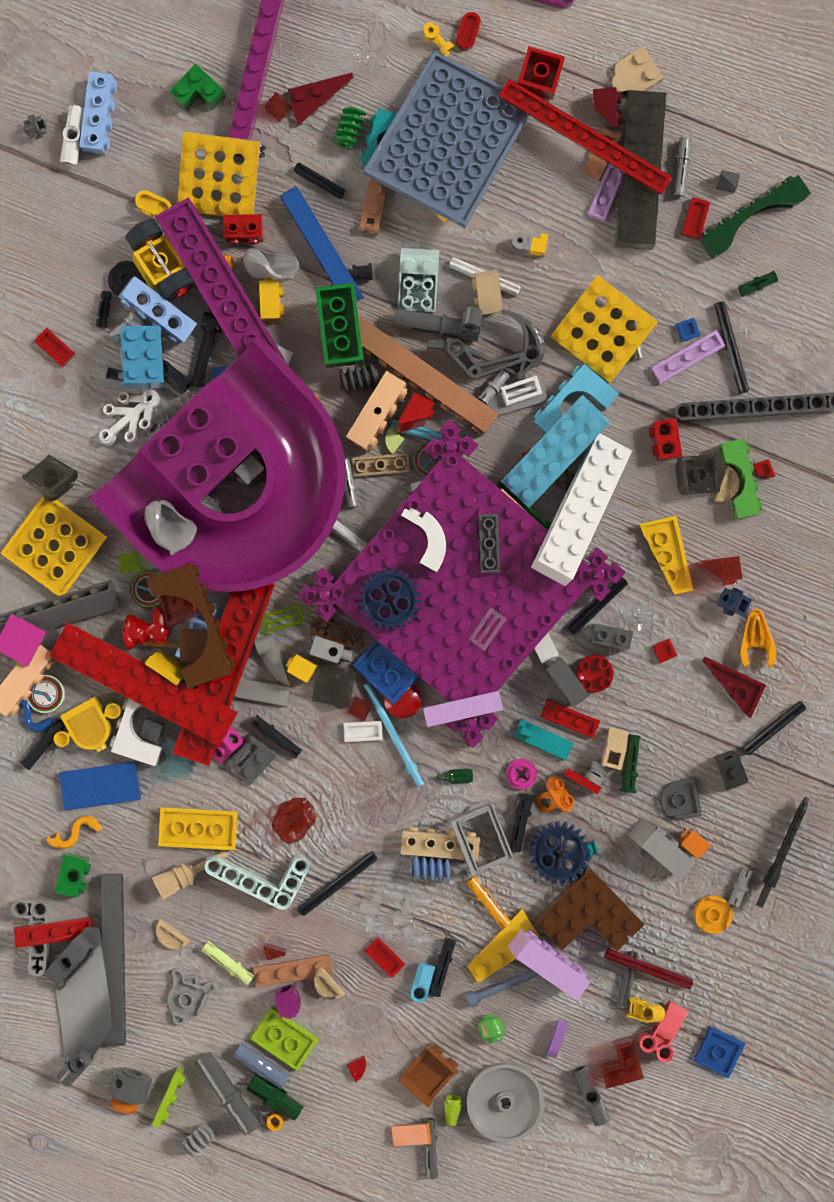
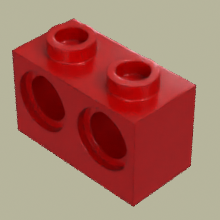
(671, 439)

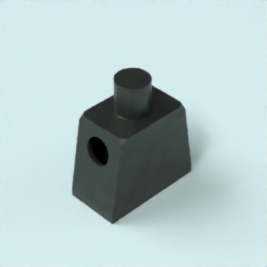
(731, 770)

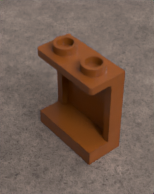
(428, 1073)

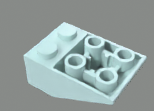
(418, 279)

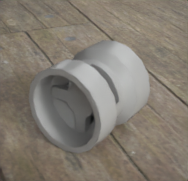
(596, 773)

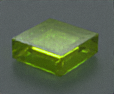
(129, 563)

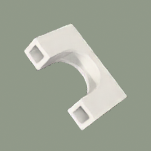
(129, 743)

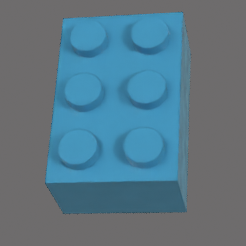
(141, 357)

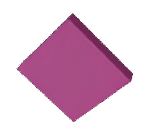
(20, 639)

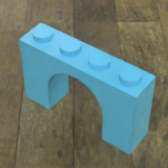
(583, 382)

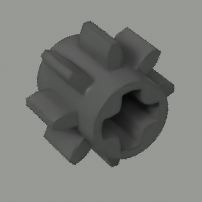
(35, 126)

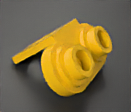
(150, 203)

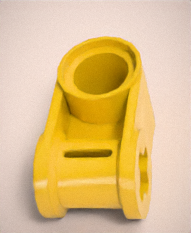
(642, 1010)

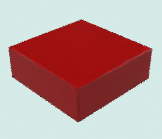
(664, 651)

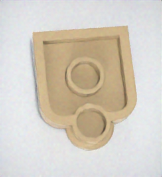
(636, 72)

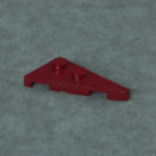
(311, 96)
(741, 688)

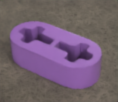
(556, 1038)

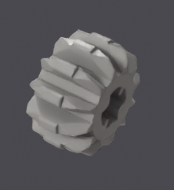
(198, 1140)

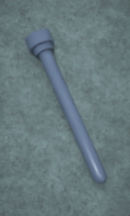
(474, 997)

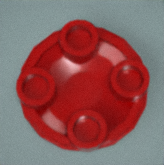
(595, 673)
(406, 705)

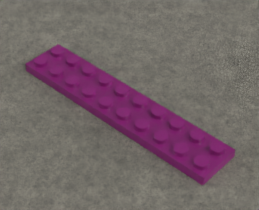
(213, 276)

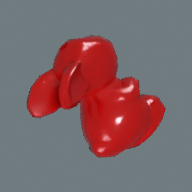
(138, 631)

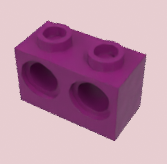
(288, 1001)

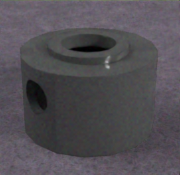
(130, 1085)

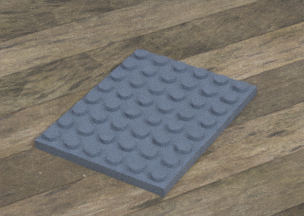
(447, 140)

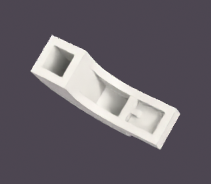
(436, 539)

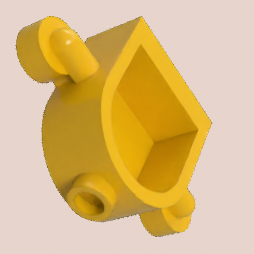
(88, 725)

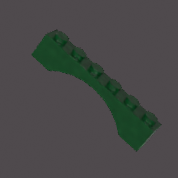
(786, 196)

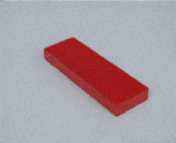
(569, 718)

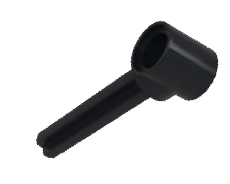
(210, 327)

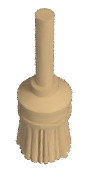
(180, 877)

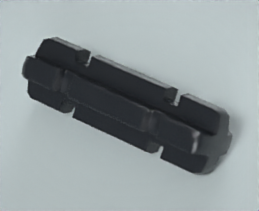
(103, 310)

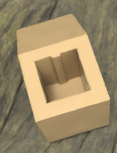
(614, 748)

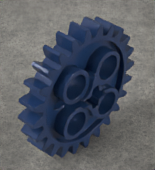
(373, 606)
(576, 857)

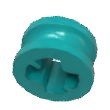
(592, 846)

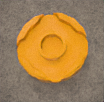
(713, 914)

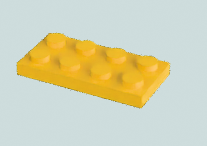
(198, 828)

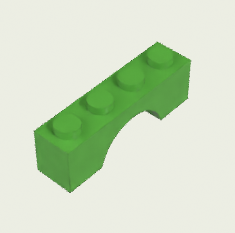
(736, 455)

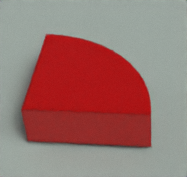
(764, 469)
(357, 1068)

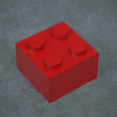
(541, 72)

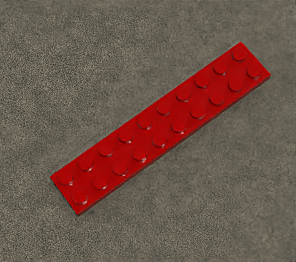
(239, 628)
(142, 684)

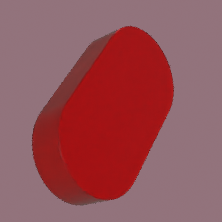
(468, 31)

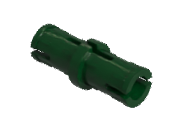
(768, 279)

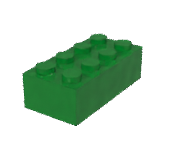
(339, 325)

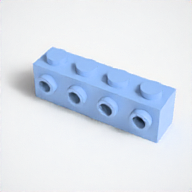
(97, 113)

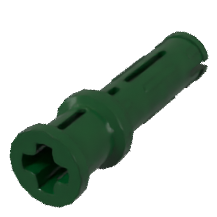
(630, 774)

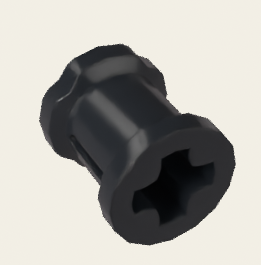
(362, 272)

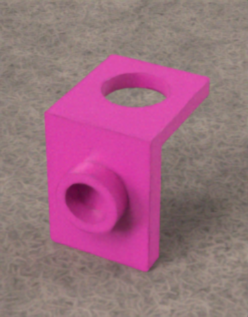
(227, 747)

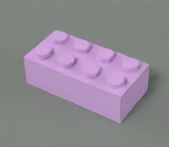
(549, 963)

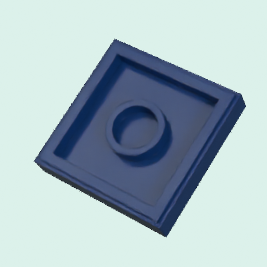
(719, 1052)

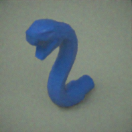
(38, 727)

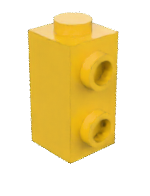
(270, 303)

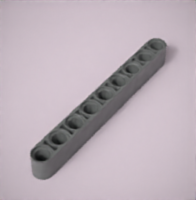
(749, 410)
(114, 953)

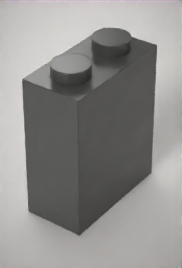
(566, 681)

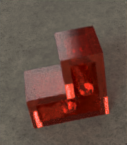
(625, 1068)

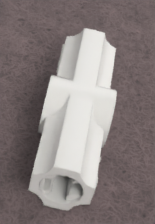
(71, 147)

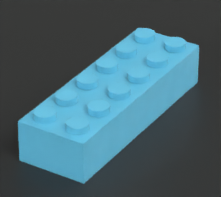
(556, 451)

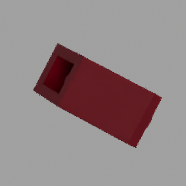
(606, 104)

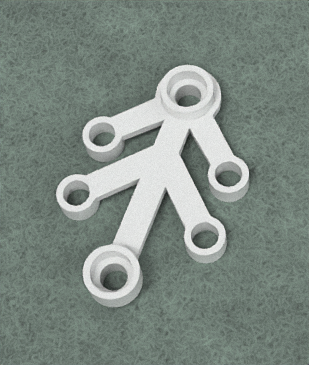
(131, 416)

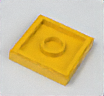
(166, 666)

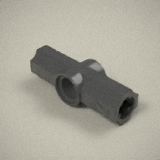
(595, 1106)

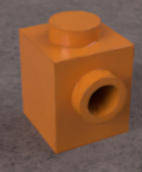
(693, 843)

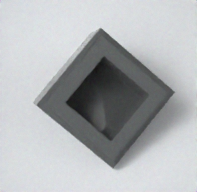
(727, 181)
(151, 730)

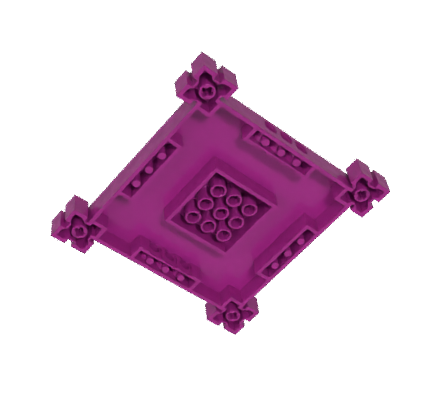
(458, 594)

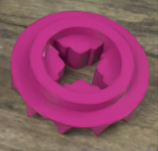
(521, 783)

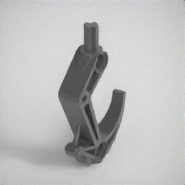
(474, 369)

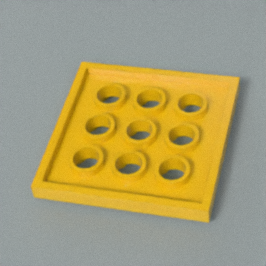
(229, 146)
(587, 303)
(71, 570)

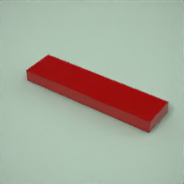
(49, 932)

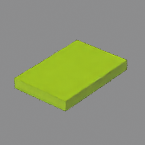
(284, 1039)

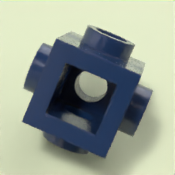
(734, 602)

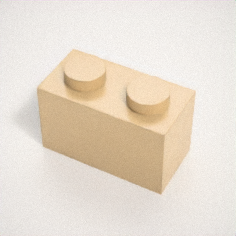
(488, 292)

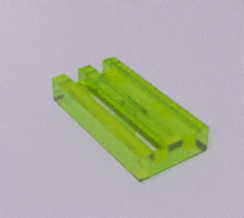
(299, 613)

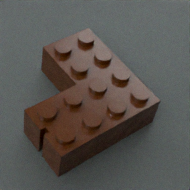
(586, 903)

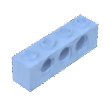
(184, 324)

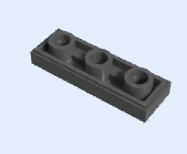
(489, 555)

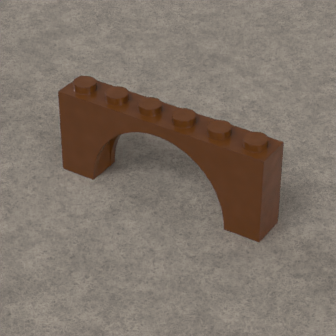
(185, 583)

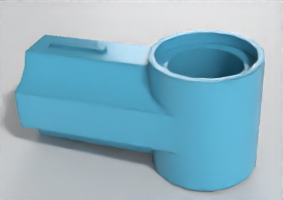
(422, 980)

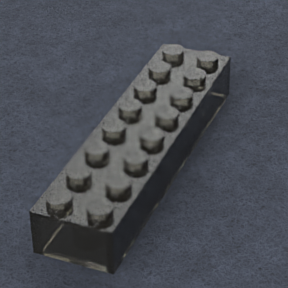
(643, 137)

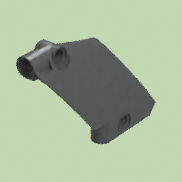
(81, 1001)

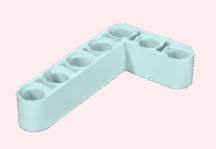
(259, 882)

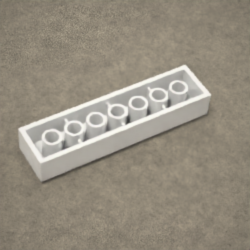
(581, 509)

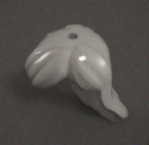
(273, 265)
(168, 526)

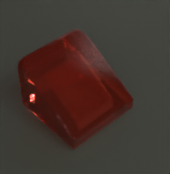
(278, 107)
(360, 708)
(273, 951)

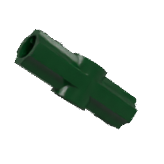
(274, 1097)

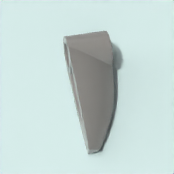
(271, 656)

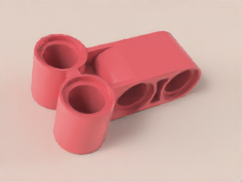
(664, 1032)

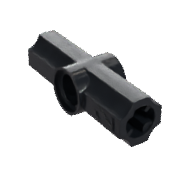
(176, 378)

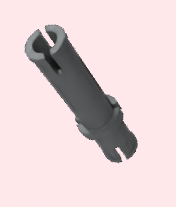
(430, 1151)

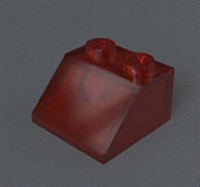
(722, 570)

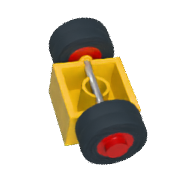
(158, 261)

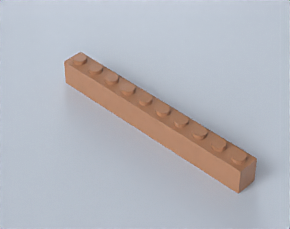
(426, 378)

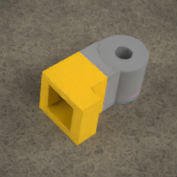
(529, 245)

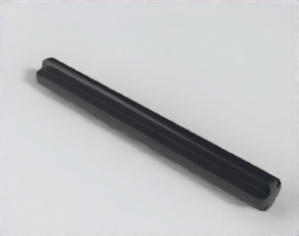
(731, 347)
(337, 883)

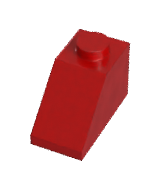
(416, 413)

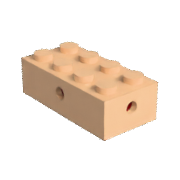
(383, 400)

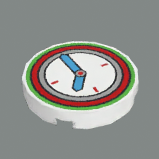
(47, 695)

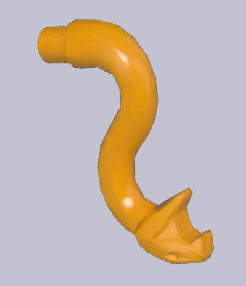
(88, 820)

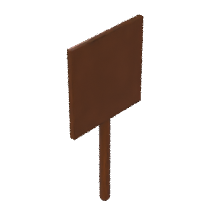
(191, 644)

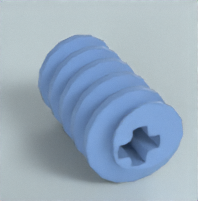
(431, 868)

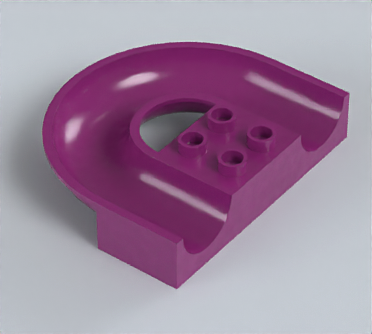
(244, 409)

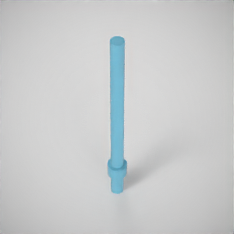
(411, 767)

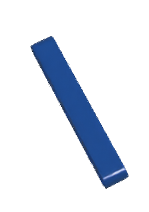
(317, 239)

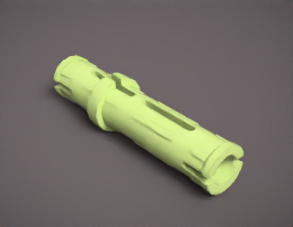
(228, 963)

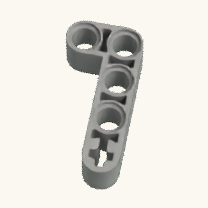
(35, 917)

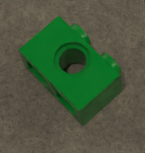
(65, 884)

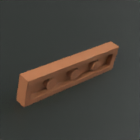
(291, 970)

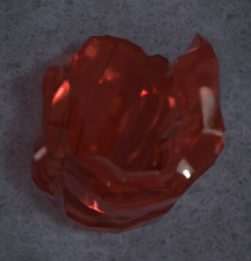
(293, 819)

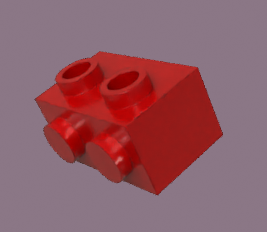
(243, 228)

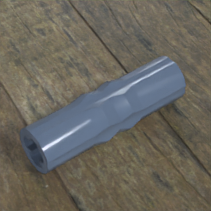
(261, 1066)

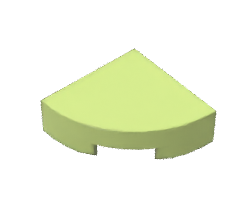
(393, 440)

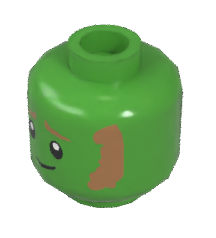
(491, 1028)

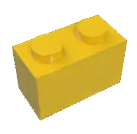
(301, 667)

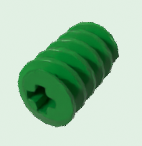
(348, 126)

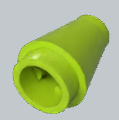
(452, 1109)

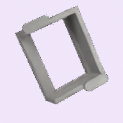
(474, 811)

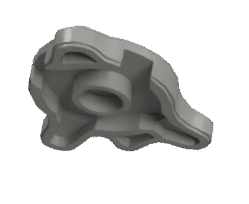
(187, 996)

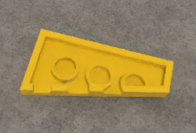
(667, 547)

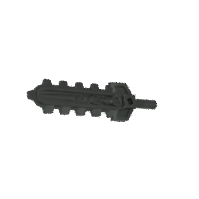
(773, 874)

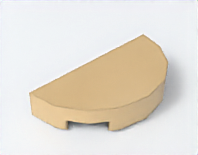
(728, 486)
(169, 936)
(326, 985)

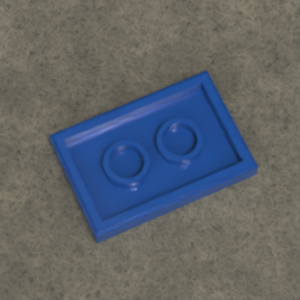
(385, 671)

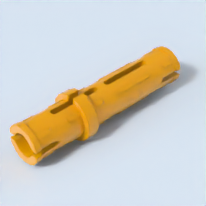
(482, 895)

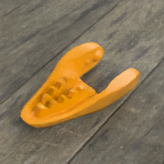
(757, 636)

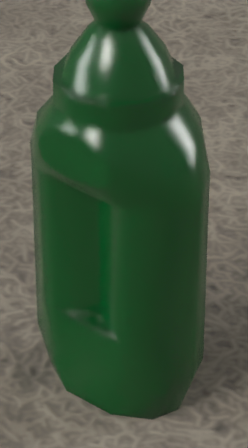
(457, 776)

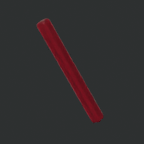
(648, 968)

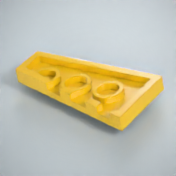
(497, 953)

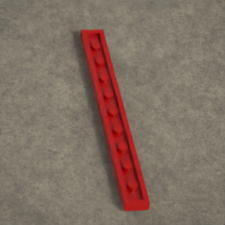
(585, 137)

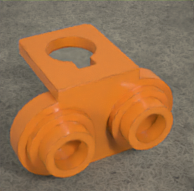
(557, 794)

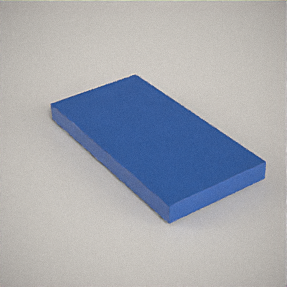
(100, 785)

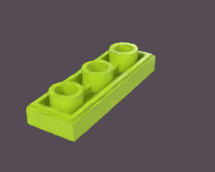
(169, 1098)

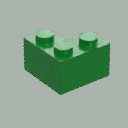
(197, 85)

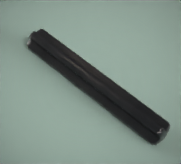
(597, 606)
(774, 728)

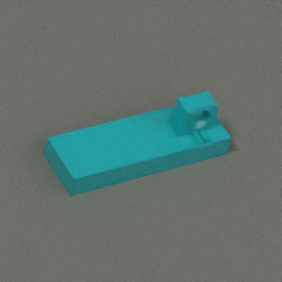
(543, 739)

